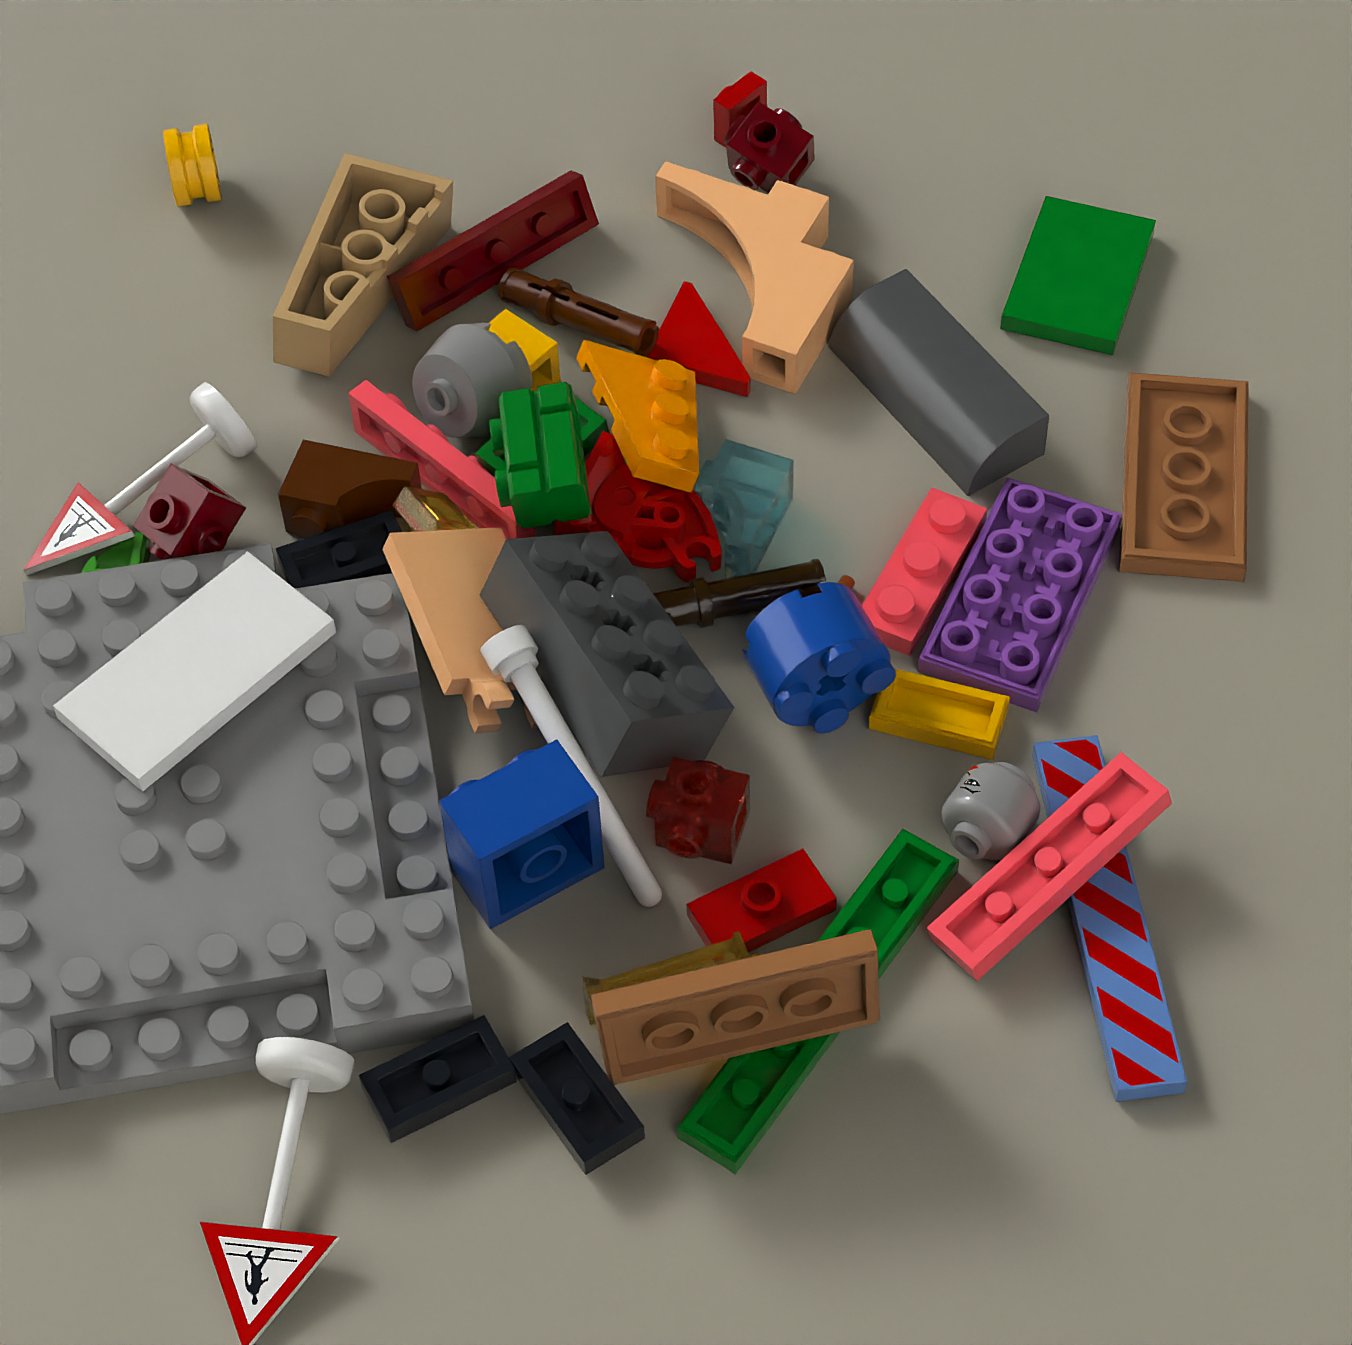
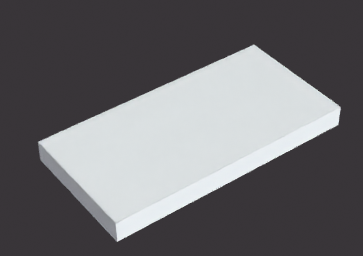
(194, 670)

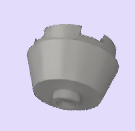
(464, 376)

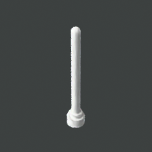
(513, 657)

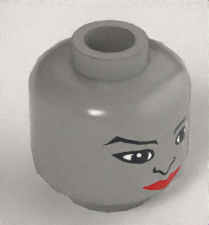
(990, 811)

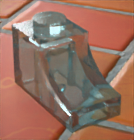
(747, 501)

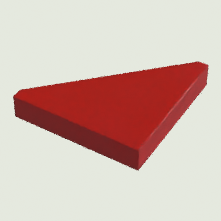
(698, 344)

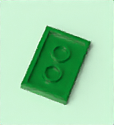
(1078, 275)

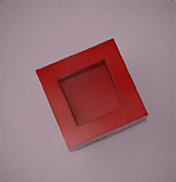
(737, 101)

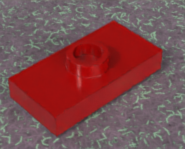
(764, 903)

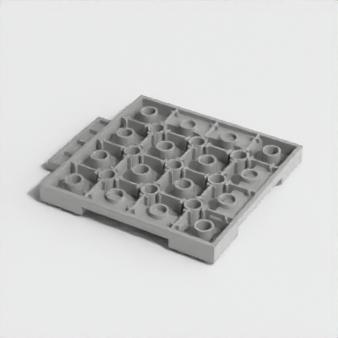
(249, 891)

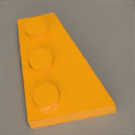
(651, 412)

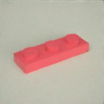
(923, 568)

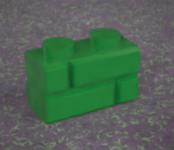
(542, 455)

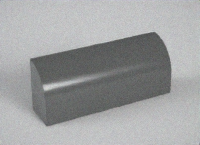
(939, 383)

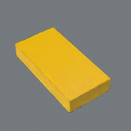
(941, 714)

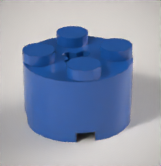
(817, 657)

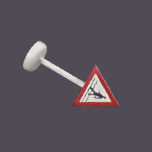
(89, 525)
(265, 1264)

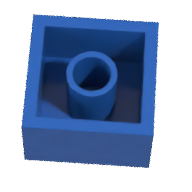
(523, 833)

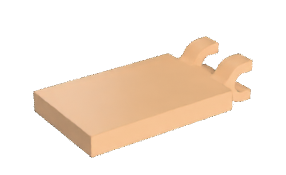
(442, 586)

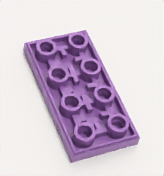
(1020, 593)

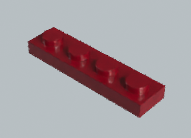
(483, 253)

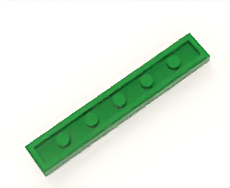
(758, 1085)

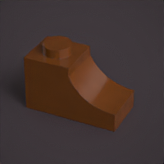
(340, 486)

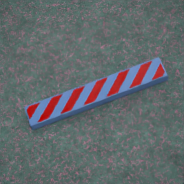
(1114, 945)

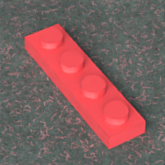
(442, 467)
(1049, 866)

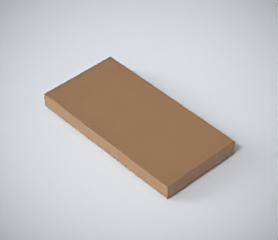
(1185, 477)
(738, 1007)

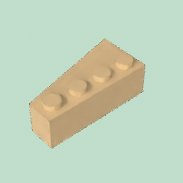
(365, 230)

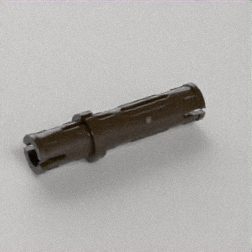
(707, 601)

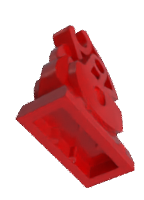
(646, 519)

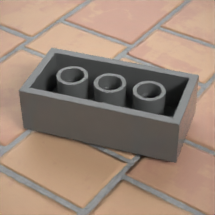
(607, 652)

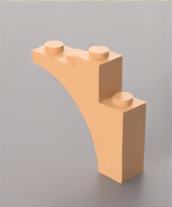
(779, 258)

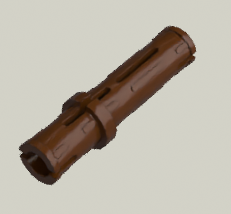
(558, 303)

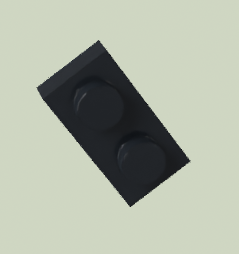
(339, 553)
(437, 1078)
(577, 1098)

